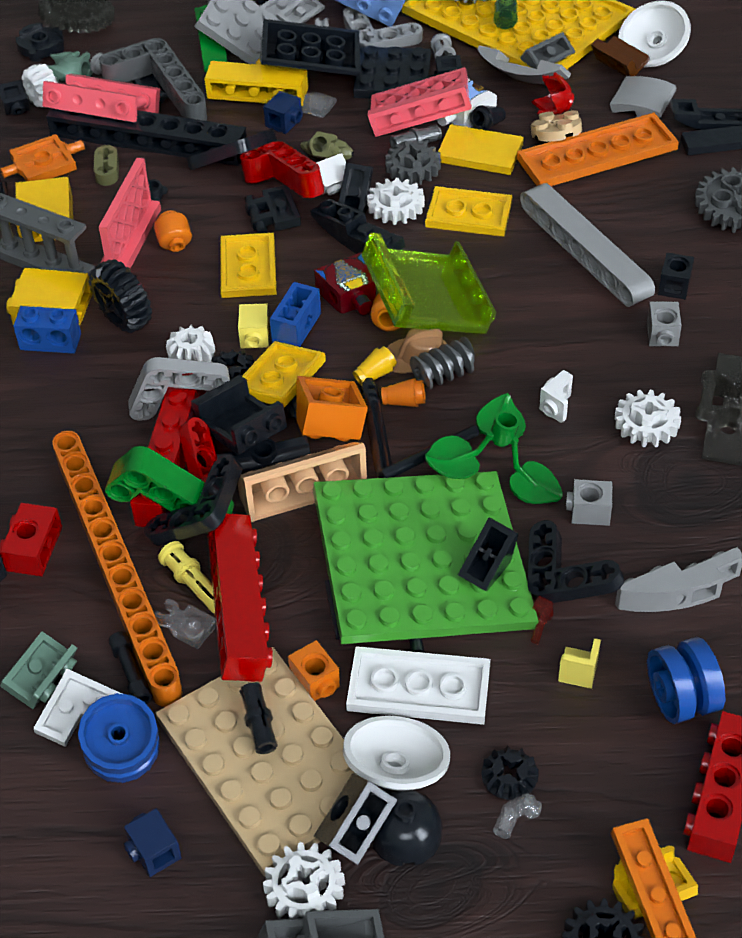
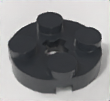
(39, 41)

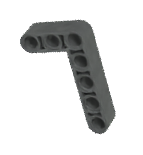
(156, 58)

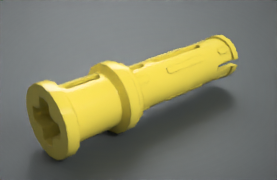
(187, 571)

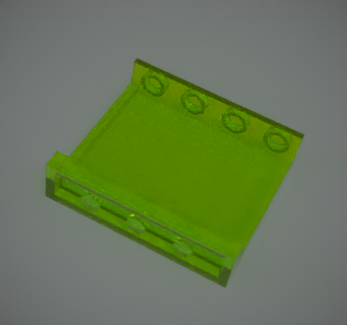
(429, 288)

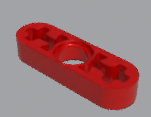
(195, 440)

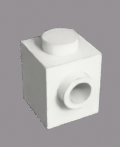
(332, 173)

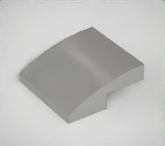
(293, 10)
(643, 96)

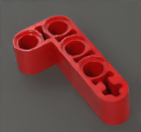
(285, 165)

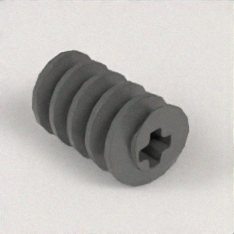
(444, 362)

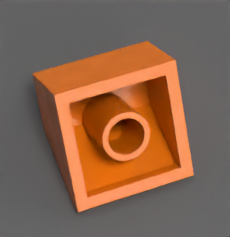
(329, 408)

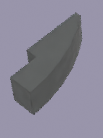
(327, 924)

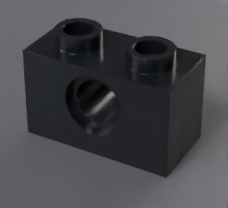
(355, 818)

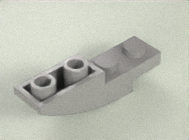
(672, 589)

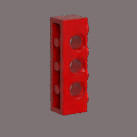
(708, 834)

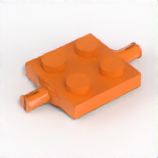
(43, 159)

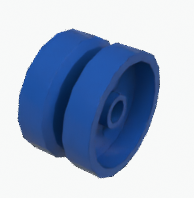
(686, 680)
(135, 727)

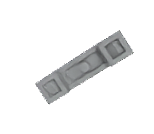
(521, 72)

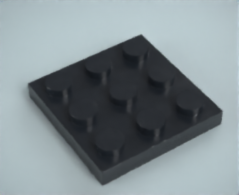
(390, 68)

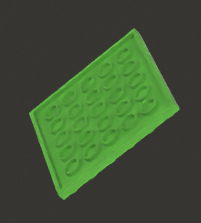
(399, 552)

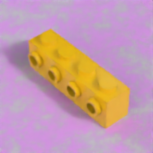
(253, 81)

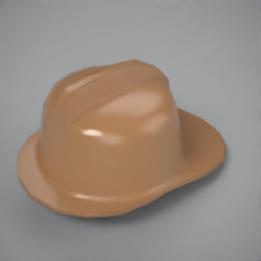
(412, 345)

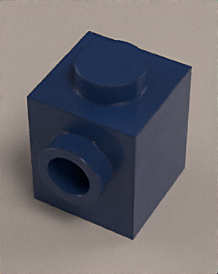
(282, 112)
(151, 842)

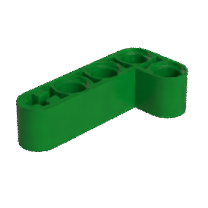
(155, 477)

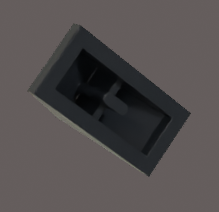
(489, 554)

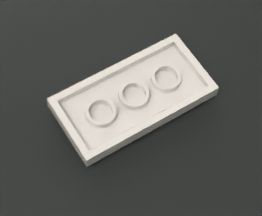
(419, 685)

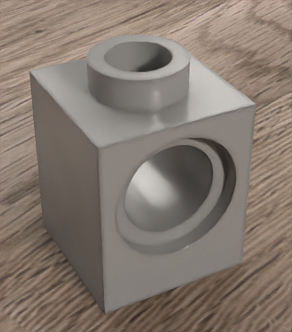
(664, 324)
(590, 502)

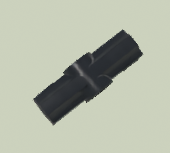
(270, 453)

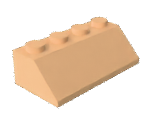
(291, 482)

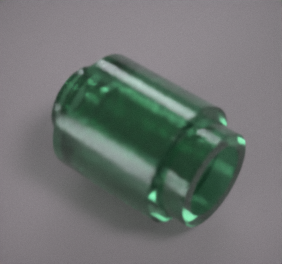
(505, 13)

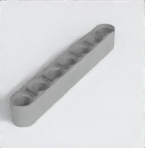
(587, 245)

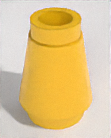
(375, 365)

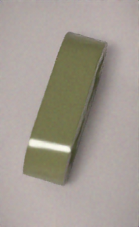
(102, 165)

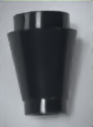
(486, 116)

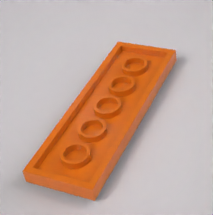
(597, 150)

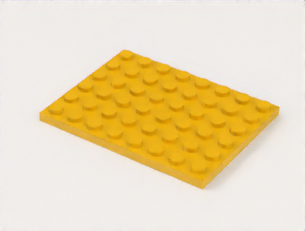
(537, 21)

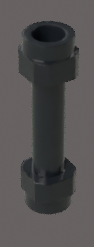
(122, 649)

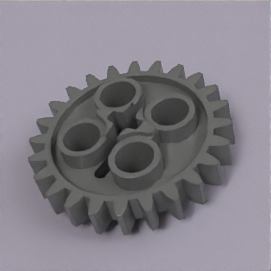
(721, 199)

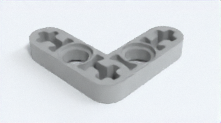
(401, 35)
(167, 372)

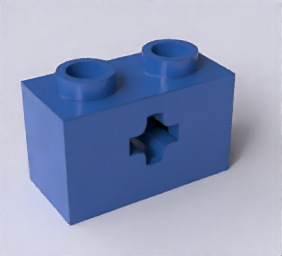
(296, 314)

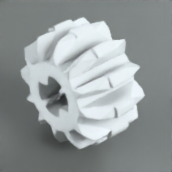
(33, 82)
(191, 344)

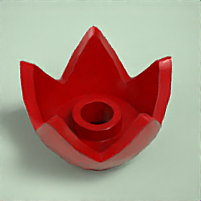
(560, 95)

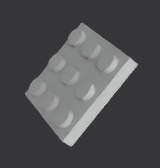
(235, 26)

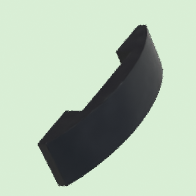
(688, 113)

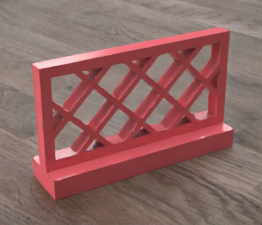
(416, 108)
(129, 217)

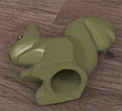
(326, 145)

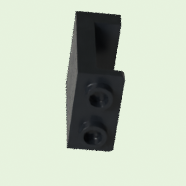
(237, 416)

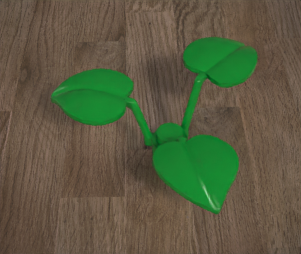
(503, 425)

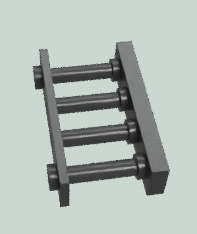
(28, 254)

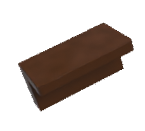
(620, 56)

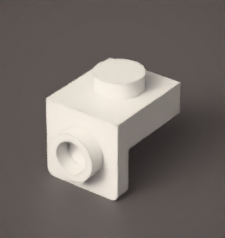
(554, 396)

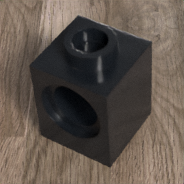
(676, 276)

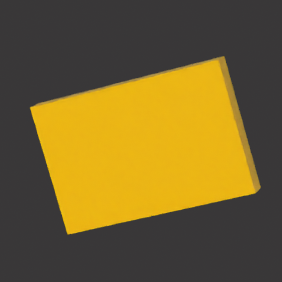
(480, 149)
(469, 211)
(248, 265)
(276, 372)

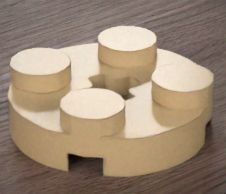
(554, 127)

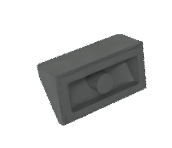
(550, 50)

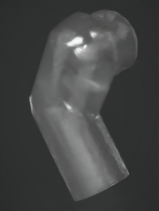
(513, 810)

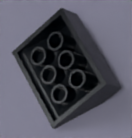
(310, 47)

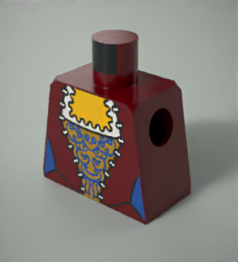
(347, 285)

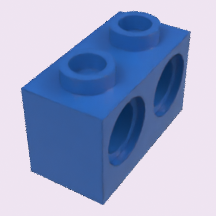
(47, 329)

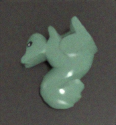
(68, 63)

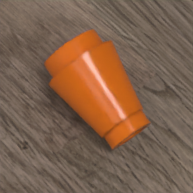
(405, 393)

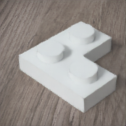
(68, 706)

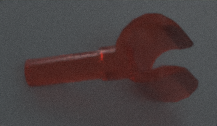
(545, 612)

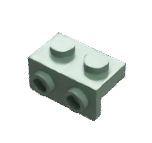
(38, 669)

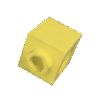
(253, 325)

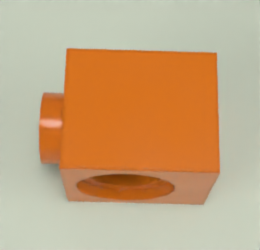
(315, 660)

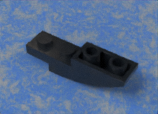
(351, 227)

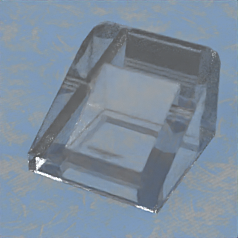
(318, 104)

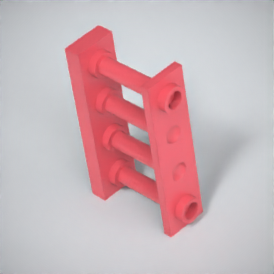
(101, 97)

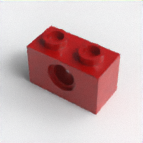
(30, 539)

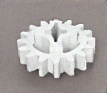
(395, 201)
(647, 418)
(305, 867)

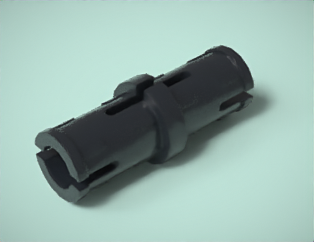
(258, 718)

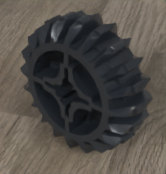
(120, 295)

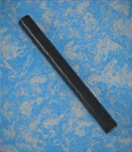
(419, 457)

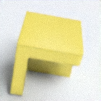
(579, 666)

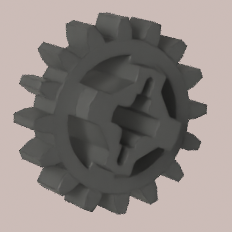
(413, 162)

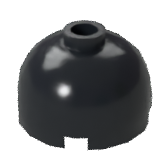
(410, 830)

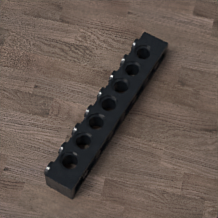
(150, 133)

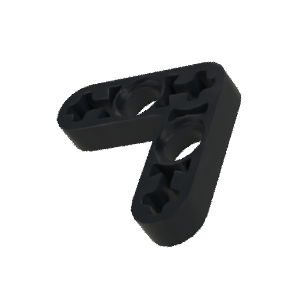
(231, 149)
(204, 515)
(558, 577)

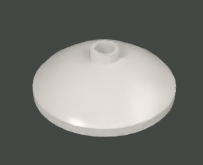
(656, 23)
(396, 752)

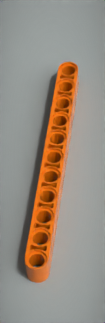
(118, 570)

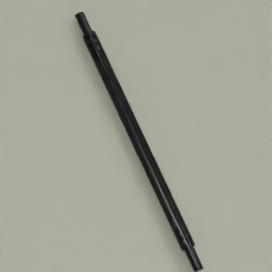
(380, 449)

